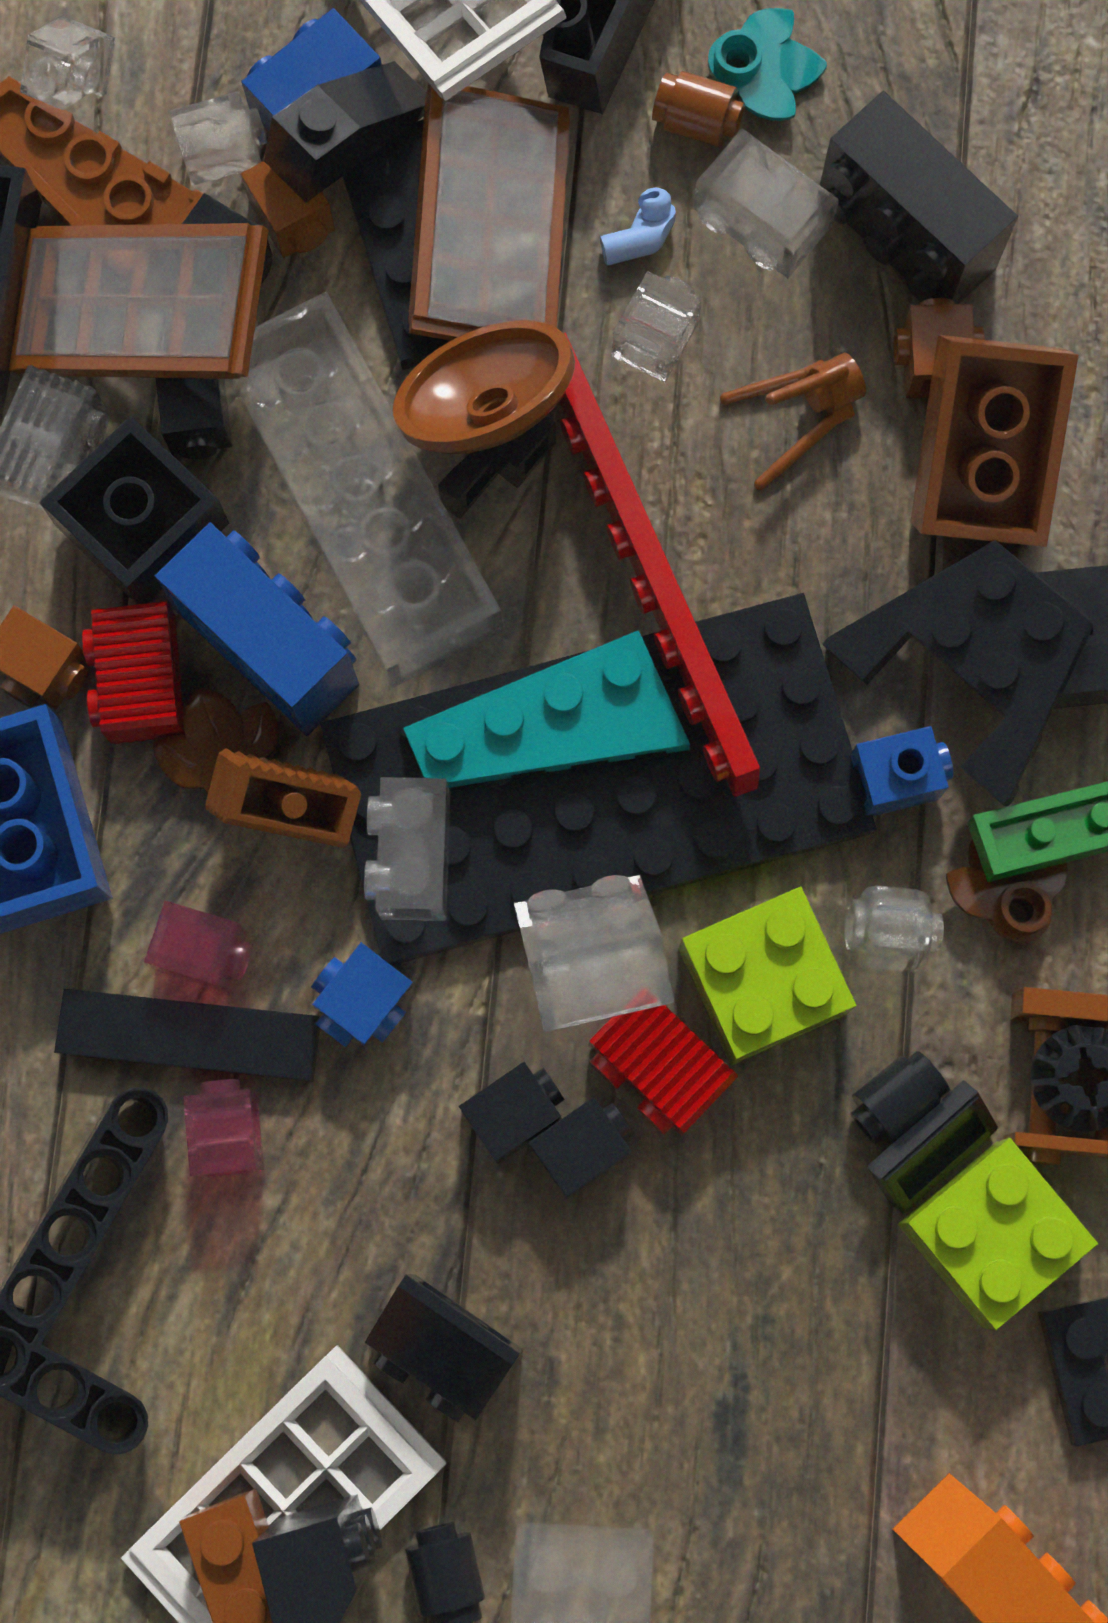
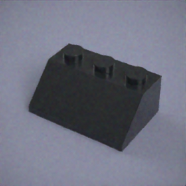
(317, 1561)

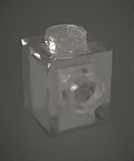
(218, 137)

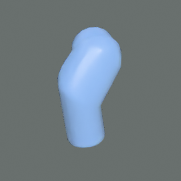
(646, 232)

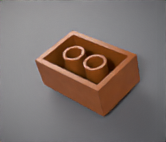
(993, 440)

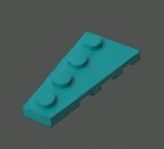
(564, 716)

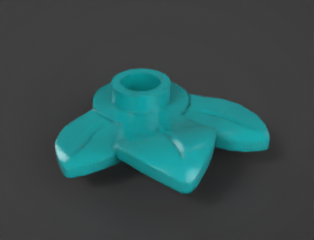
(774, 63)

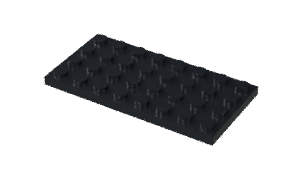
(629, 816)

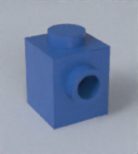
(891, 788)
(359, 997)

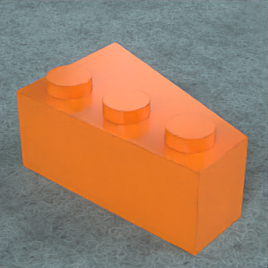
(987, 1561)

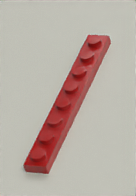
(657, 588)

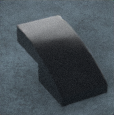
(510, 460)

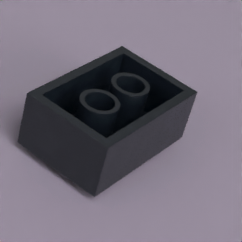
(915, 203)

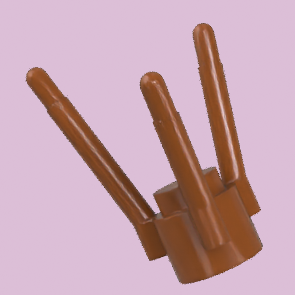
(825, 386)

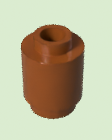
(698, 108)

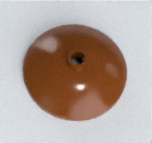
(484, 387)

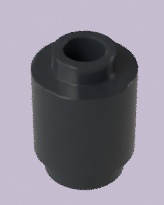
(898, 1097)
(445, 1575)

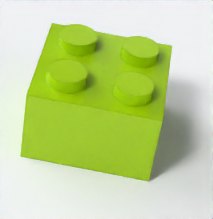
(766, 975)
(997, 1234)

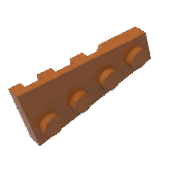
(85, 173)

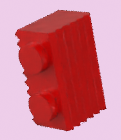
(135, 672)
(662, 1065)

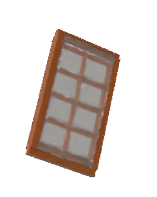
(488, 212)
(140, 300)

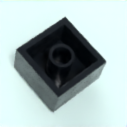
(132, 509)

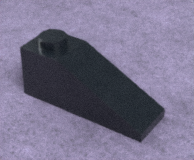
(341, 126)

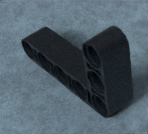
(62, 1274)

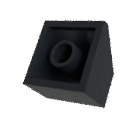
(441, 1347)

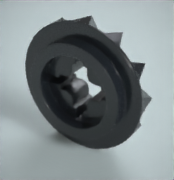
(1058, 1059)

